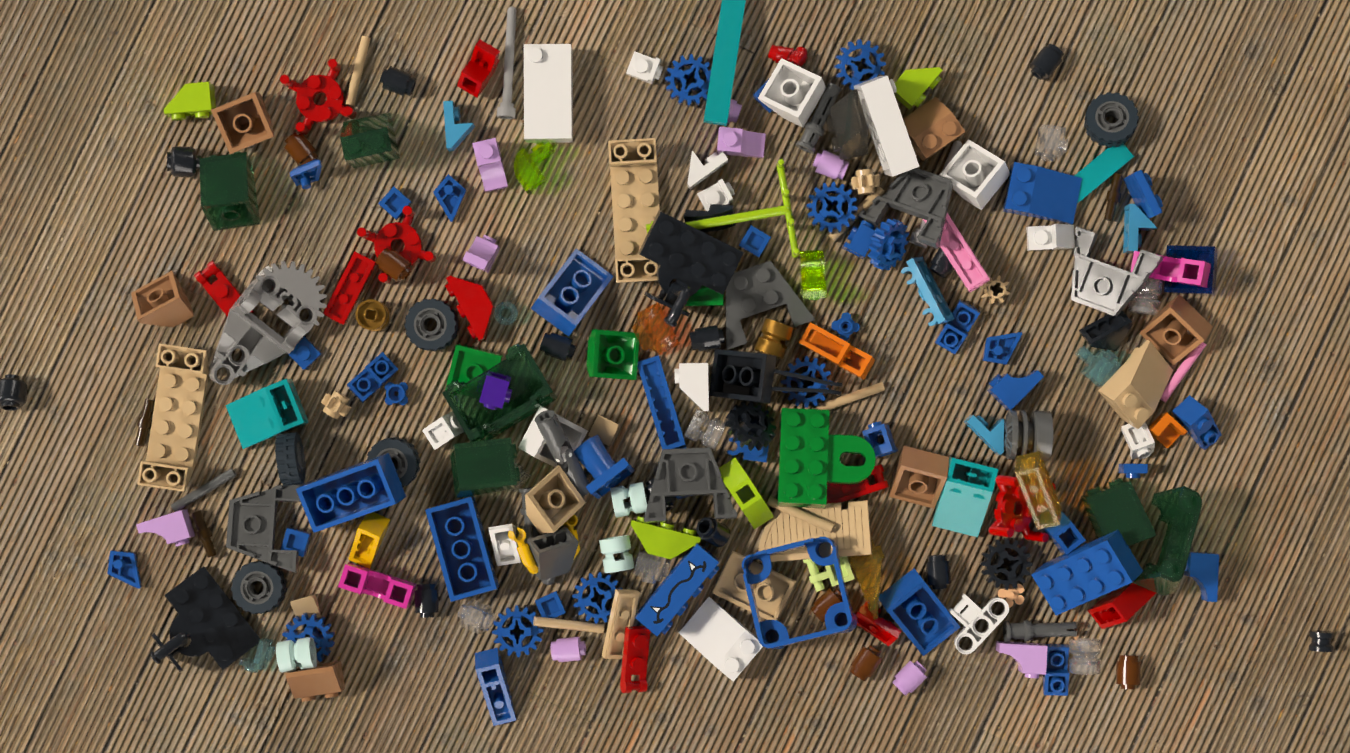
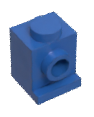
(860, 239)
(871, 436)

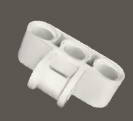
(973, 614)

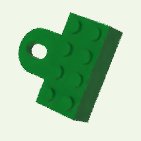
(812, 458)

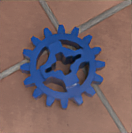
(864, 53)
(680, 76)
(840, 200)
(888, 244)
(812, 367)
(587, 601)
(311, 629)
(507, 631)

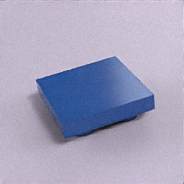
(1142, 194)

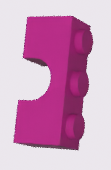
(1179, 270)
(377, 584)

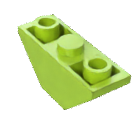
(745, 493)
(662, 539)

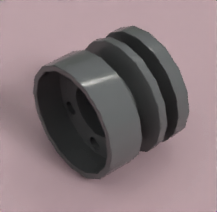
(1028, 435)

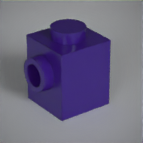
(495, 390)

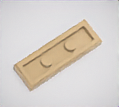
(621, 616)

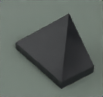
(1107, 331)

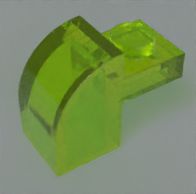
(526, 166)
(812, 274)

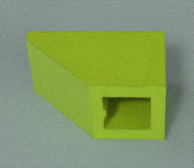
(914, 83)
(192, 100)

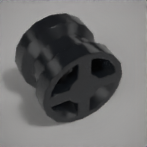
(1321, 641)

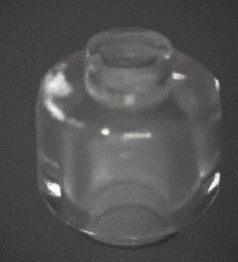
(476, 616)

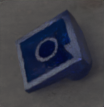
(1199, 253)

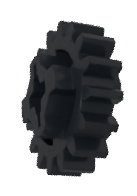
(750, 426)
(1009, 573)

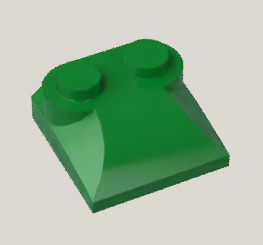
(612, 354)

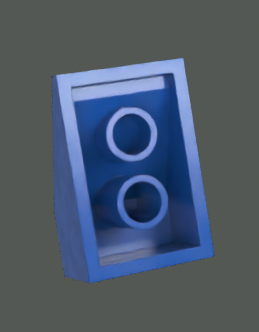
(1042, 193)
(572, 292)
(918, 612)

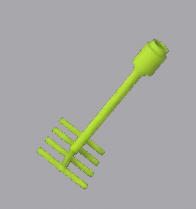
(757, 214)

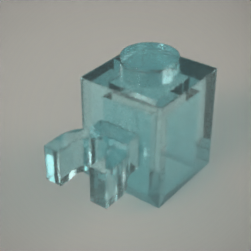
(1098, 367)

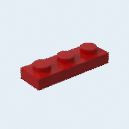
(349, 288)

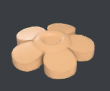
(1012, 594)

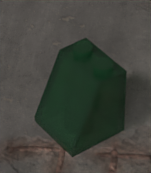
(369, 140)
(228, 191)
(483, 467)
(1118, 509)

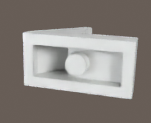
(699, 172)
(1050, 237)
(503, 547)

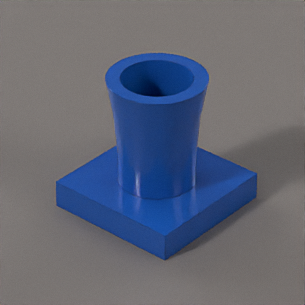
(601, 466)

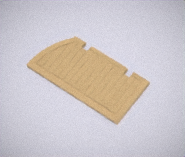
(850, 532)

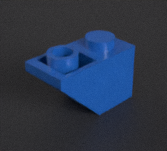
(1197, 422)
(1065, 535)

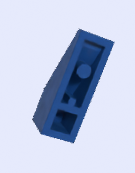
(494, 686)

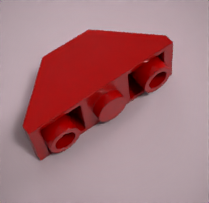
(473, 304)

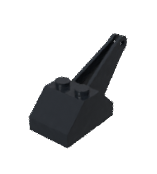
(751, 376)

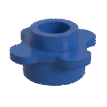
(838, 326)
(391, 389)

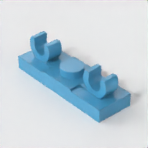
(928, 291)

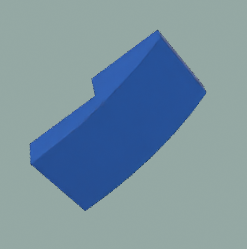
(956, 331)
(372, 377)
(1057, 675)

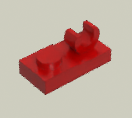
(879, 628)

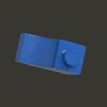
(1012, 390)
(1204, 570)

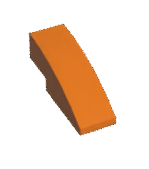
(837, 351)

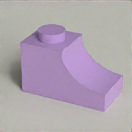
(740, 142)
(490, 164)
(482, 253)
(172, 527)
(1029, 656)

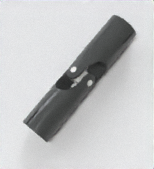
(561, 449)

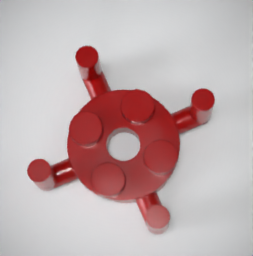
(310, 88)
(398, 231)
(1010, 522)

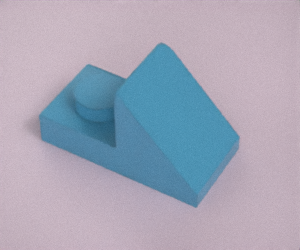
(454, 132)
(1133, 222)
(993, 437)

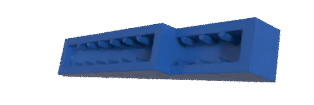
(661, 405)

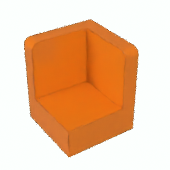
(1166, 429)

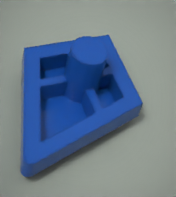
(306, 173)
(450, 196)
(1000, 348)
(124, 567)

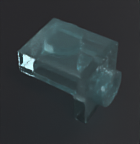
(263, 655)

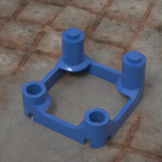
(773, 633)

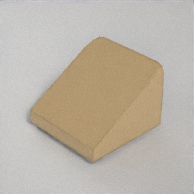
(604, 428)
(306, 605)

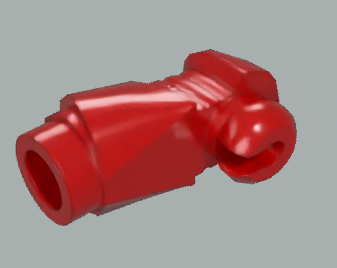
(796, 56)

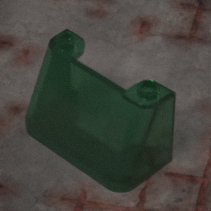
(528, 394)
(1181, 512)

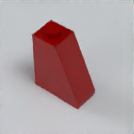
(1120, 605)

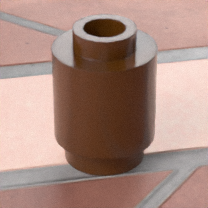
(300, 149)
(394, 264)
(825, 601)
(866, 662)
(1128, 671)

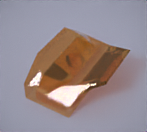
(653, 331)

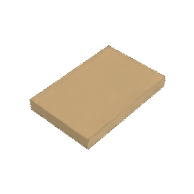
(769, 594)

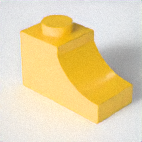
(368, 539)

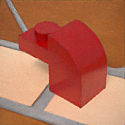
(479, 69)

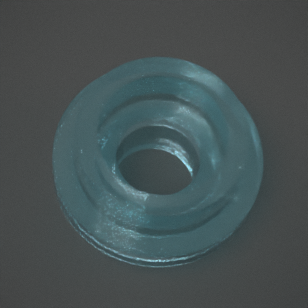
(498, 313)

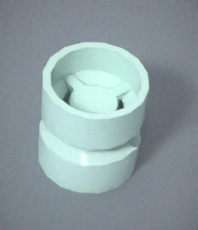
(637, 497)
(616, 545)
(298, 654)

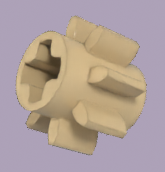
(865, 181)
(1000, 286)
(336, 405)

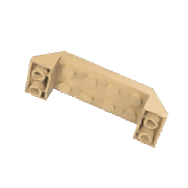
(633, 205)
(175, 418)

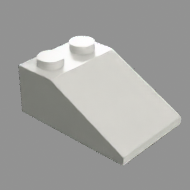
(721, 638)

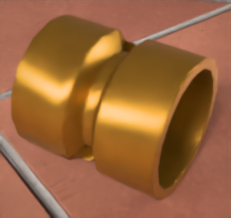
(373, 315)
(774, 338)

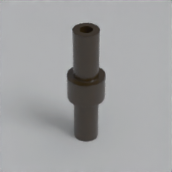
(1113, 197)
(144, 422)
(204, 534)

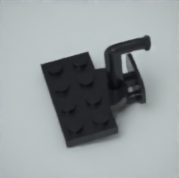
(686, 263)
(207, 620)

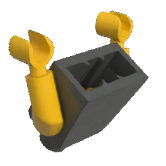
(549, 553)

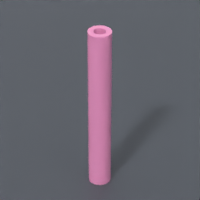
(1181, 371)

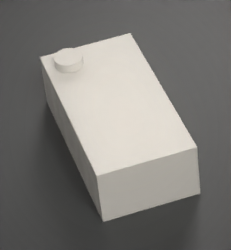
(548, 93)
(886, 125)

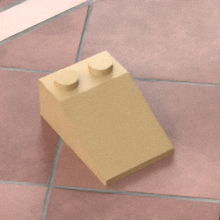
(1138, 385)

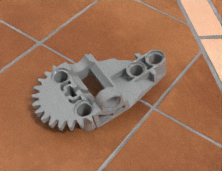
(256, 339)

